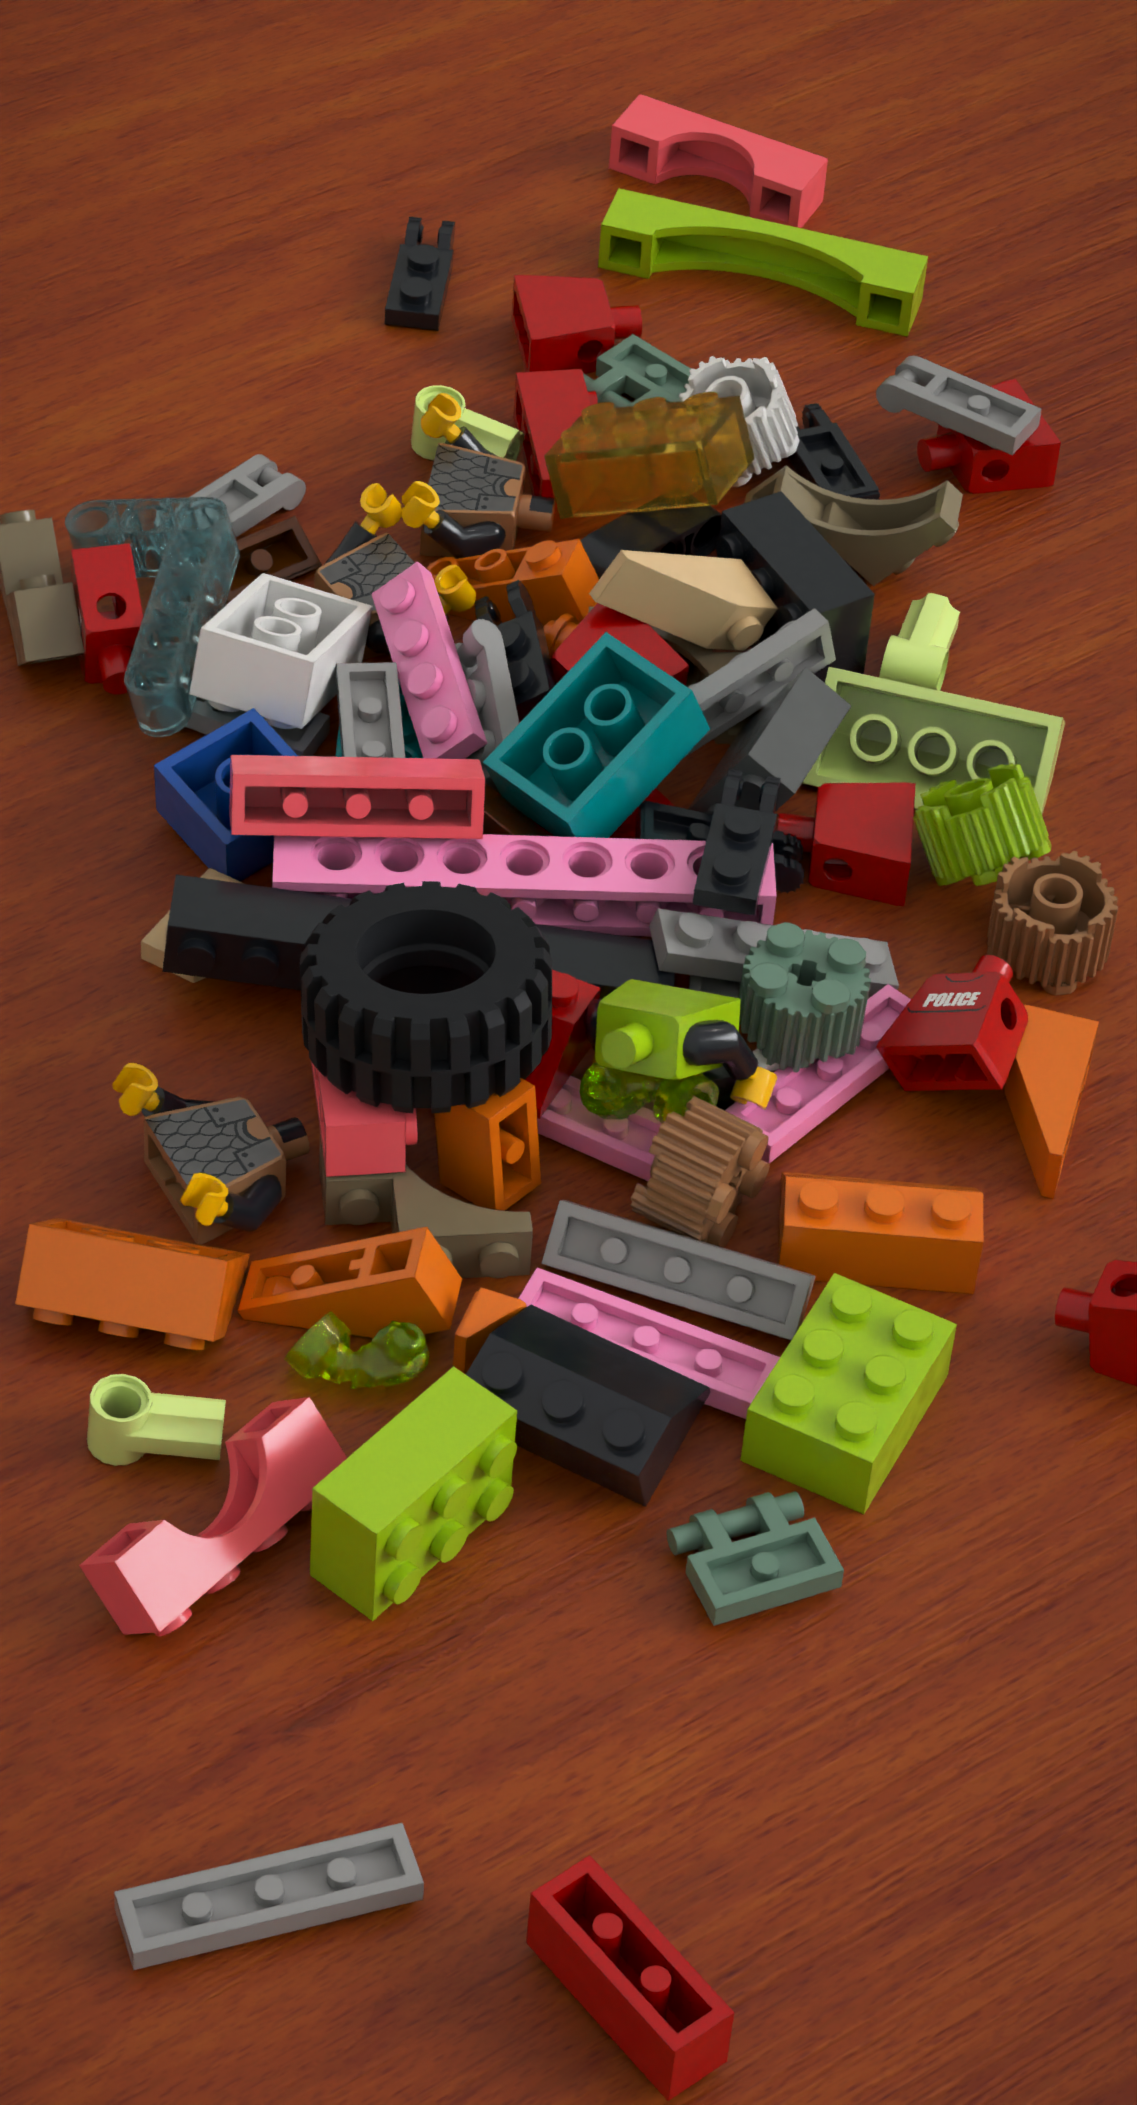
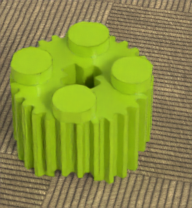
(981, 825)

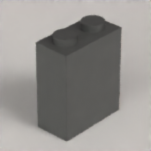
(778, 743)

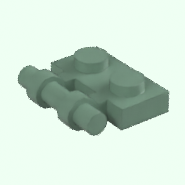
(638, 371)
(757, 1571)

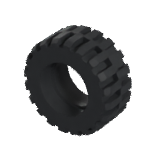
(426, 997)

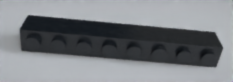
(261, 931)

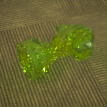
(621, 1093)
(390, 1358)

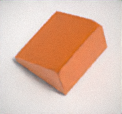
(483, 1315)

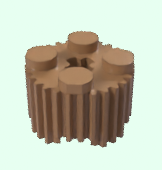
(1053, 920)
(702, 1172)

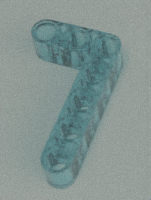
(194, 560)

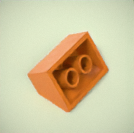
(881, 1231)
(129, 1281)

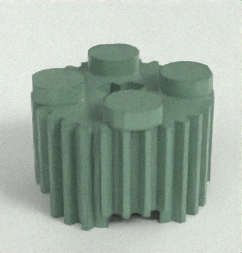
(803, 996)

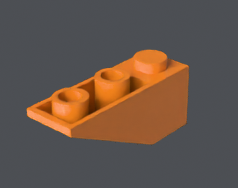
(552, 572)

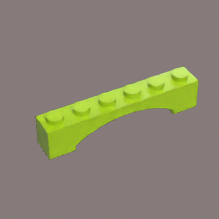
(662, 234)

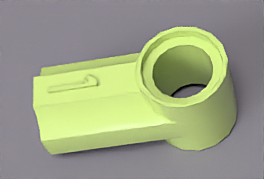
(493, 435)
(922, 647)
(132, 1421)

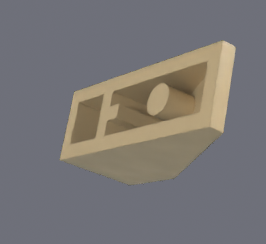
(689, 596)

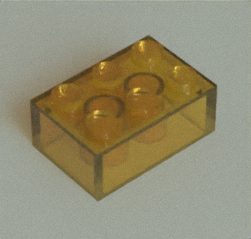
(649, 456)

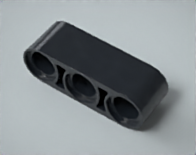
(657, 531)

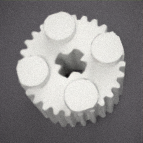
(764, 403)

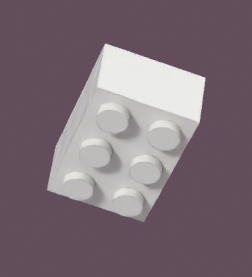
(278, 650)

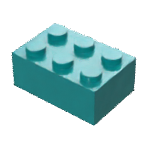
(597, 743)

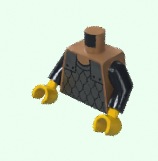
(472, 494)
(370, 561)
(211, 1156)

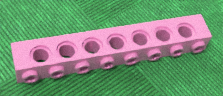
(553, 879)

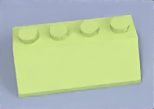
(931, 737)

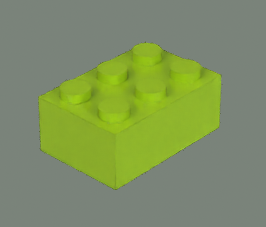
(848, 1393)
(413, 1494)

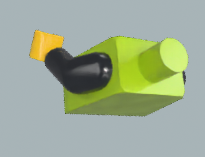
(675, 1036)

